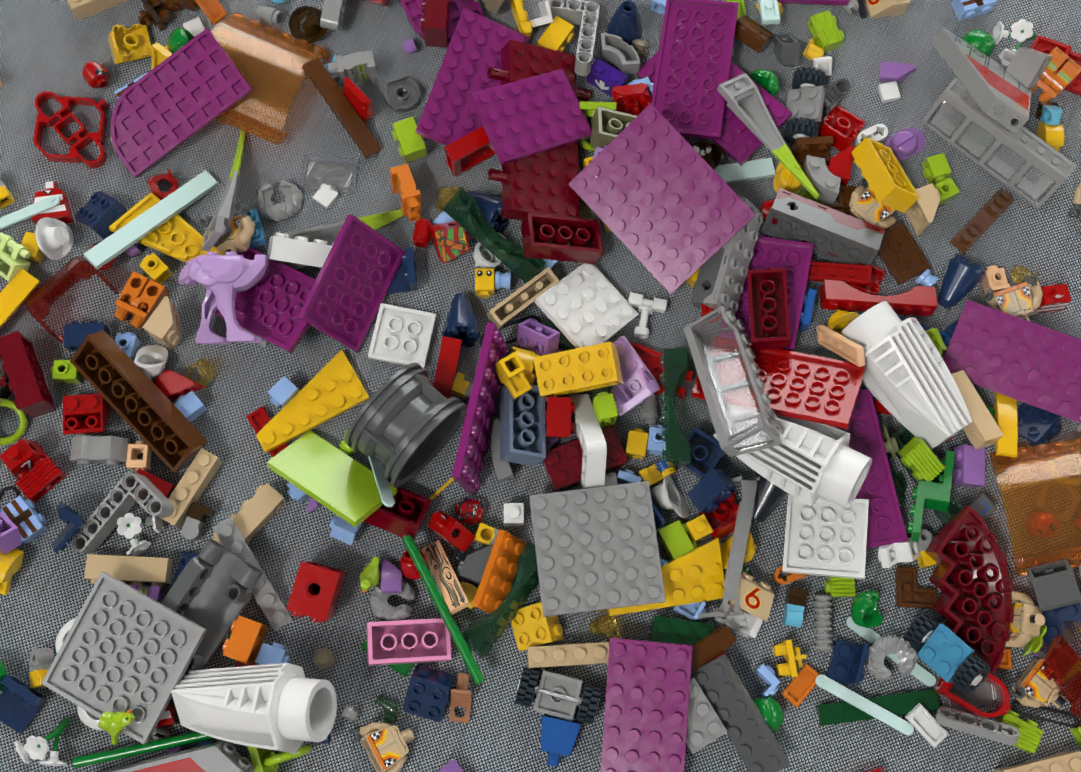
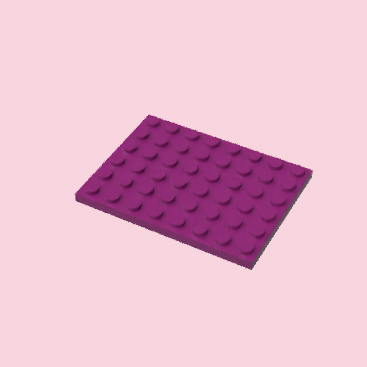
(661, 199)

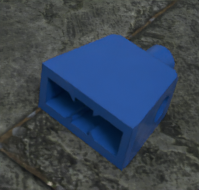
(557, 738)

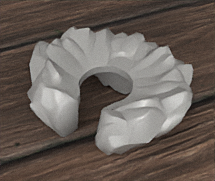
(279, 211)
(384, 611)
(891, 645)

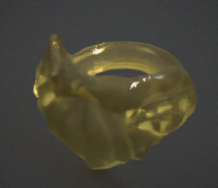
(444, 195)
(1018, 277)
(205, 369)
(605, 626)

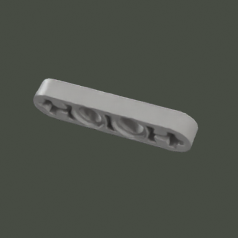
(999, 731)

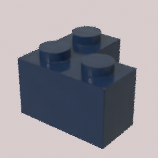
(1059, 622)

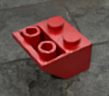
(85, 414)

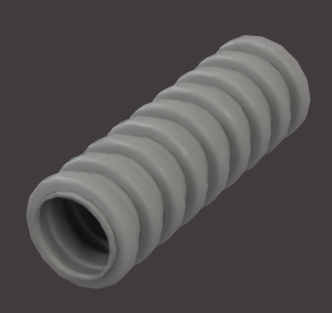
(823, 636)

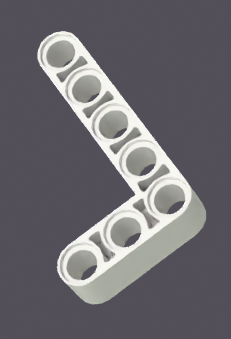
(591, 441)

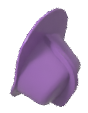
(906, 143)

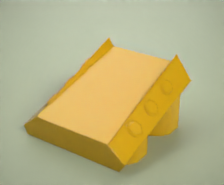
(129, 43)

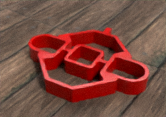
(62, 119)

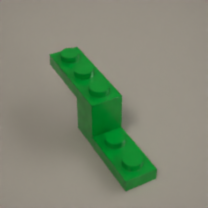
(931, 496)

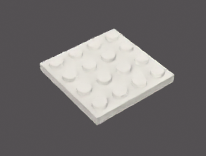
(586, 307)
(826, 538)

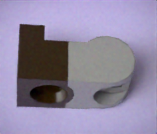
(195, 521)

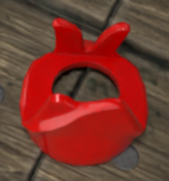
(152, 182)

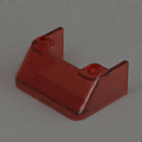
(41, 299)
(1064, 668)

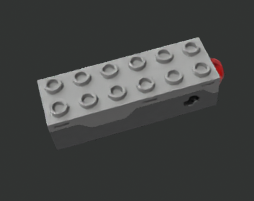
(724, 274)

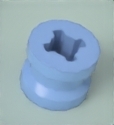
(926, 279)
(502, 280)

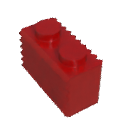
(40, 478)

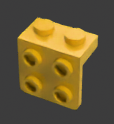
(533, 629)

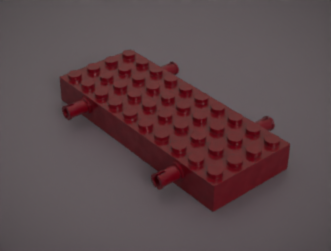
(540, 180)

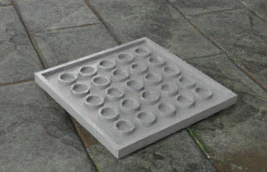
(596, 549)
(124, 655)

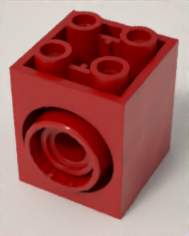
(305, 599)

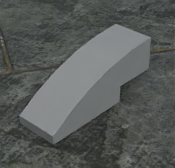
(501, 468)

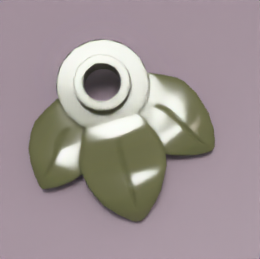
(889, 443)

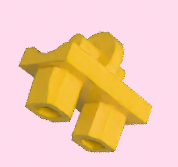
(789, 667)

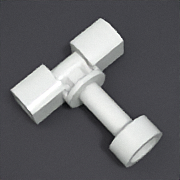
(645, 307)

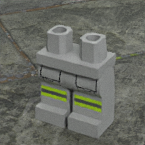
(355, 66)

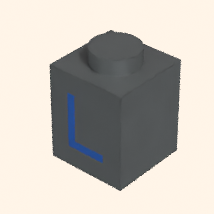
(983, 506)

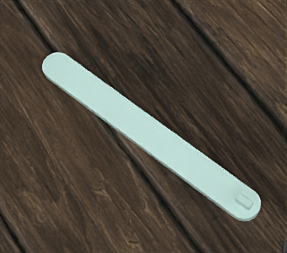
(29, 211)
(382, 484)
(871, 637)
(864, 704)

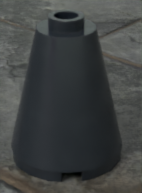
(766, 500)

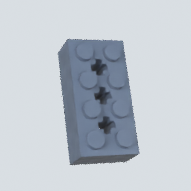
(522, 427)

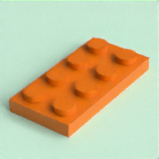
(499, 572)

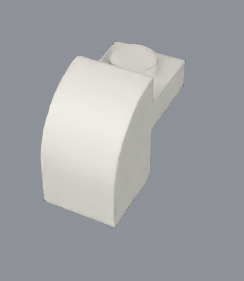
(898, 552)
(743, 625)

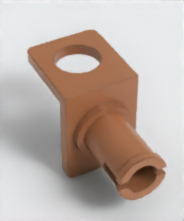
(461, 697)

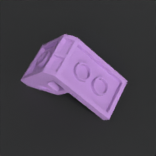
(637, 379)

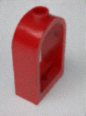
(468, 151)
(447, 365)
(1002, 707)

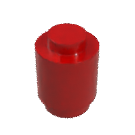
(422, 233)

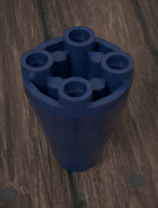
(625, 22)
(491, 210)
(958, 281)
(462, 321)

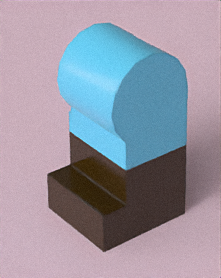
(1050, 114)
(794, 607)

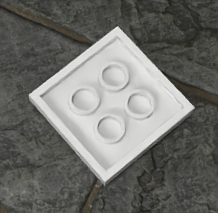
(402, 335)

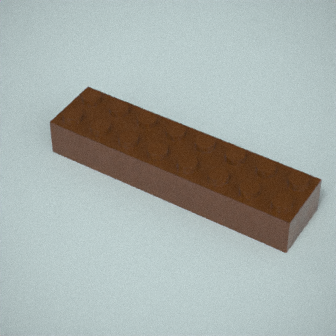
(138, 401)

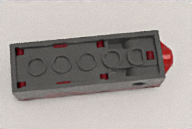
(831, 231)

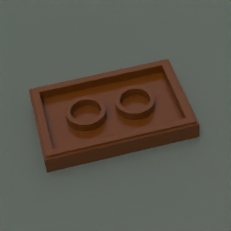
(902, 254)

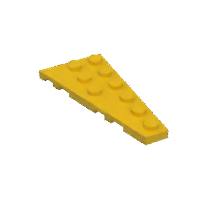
(320, 400)
(688, 579)

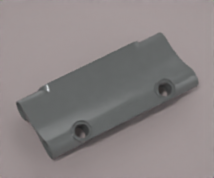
(212, 594)

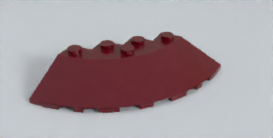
(973, 585)

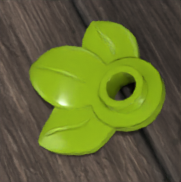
(1035, 643)

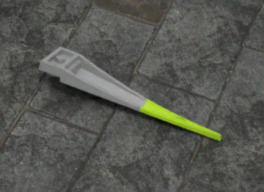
(750, 108)
(223, 216)
(330, 231)

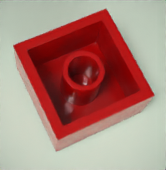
(558, 417)

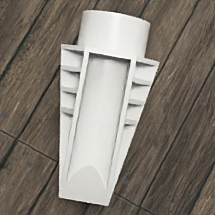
(908, 374)
(812, 462)
(257, 705)

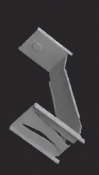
(738, 548)

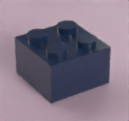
(705, 453)

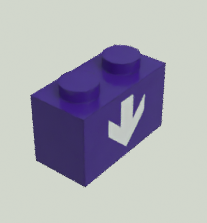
(605, 77)

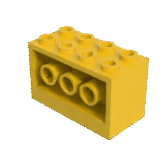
(578, 370)

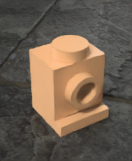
(995, 284)
(134, 451)

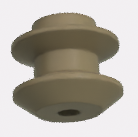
(640, 45)
(324, 658)

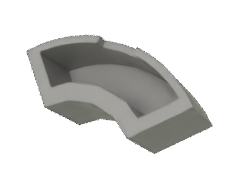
(619, 53)
(821, 178)
(99, 449)

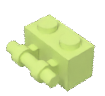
(12, 257)

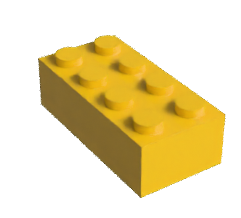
(884, 175)

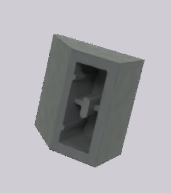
(1054, 585)

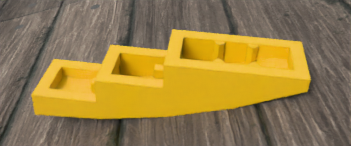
(1007, 421)

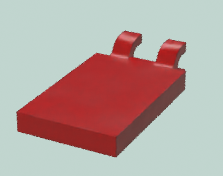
(652, 361)

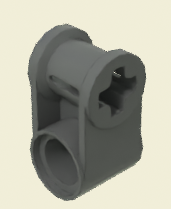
(833, 96)

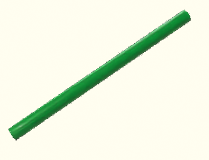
(443, 609)
(139, 749)

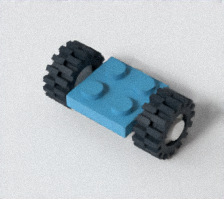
(946, 653)

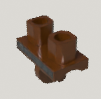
(150, 14)

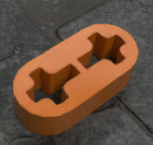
(788, 579)

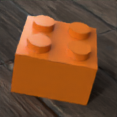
(245, 640)

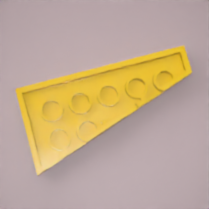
(171, 238)

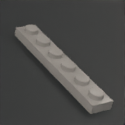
(263, 590)

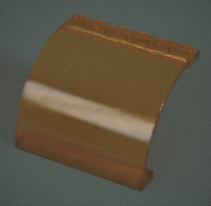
(271, 67)
(1042, 502)

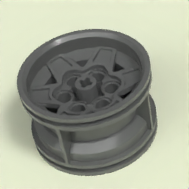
(405, 424)

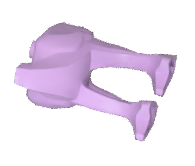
(223, 278)

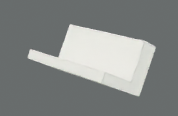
(546, 16)

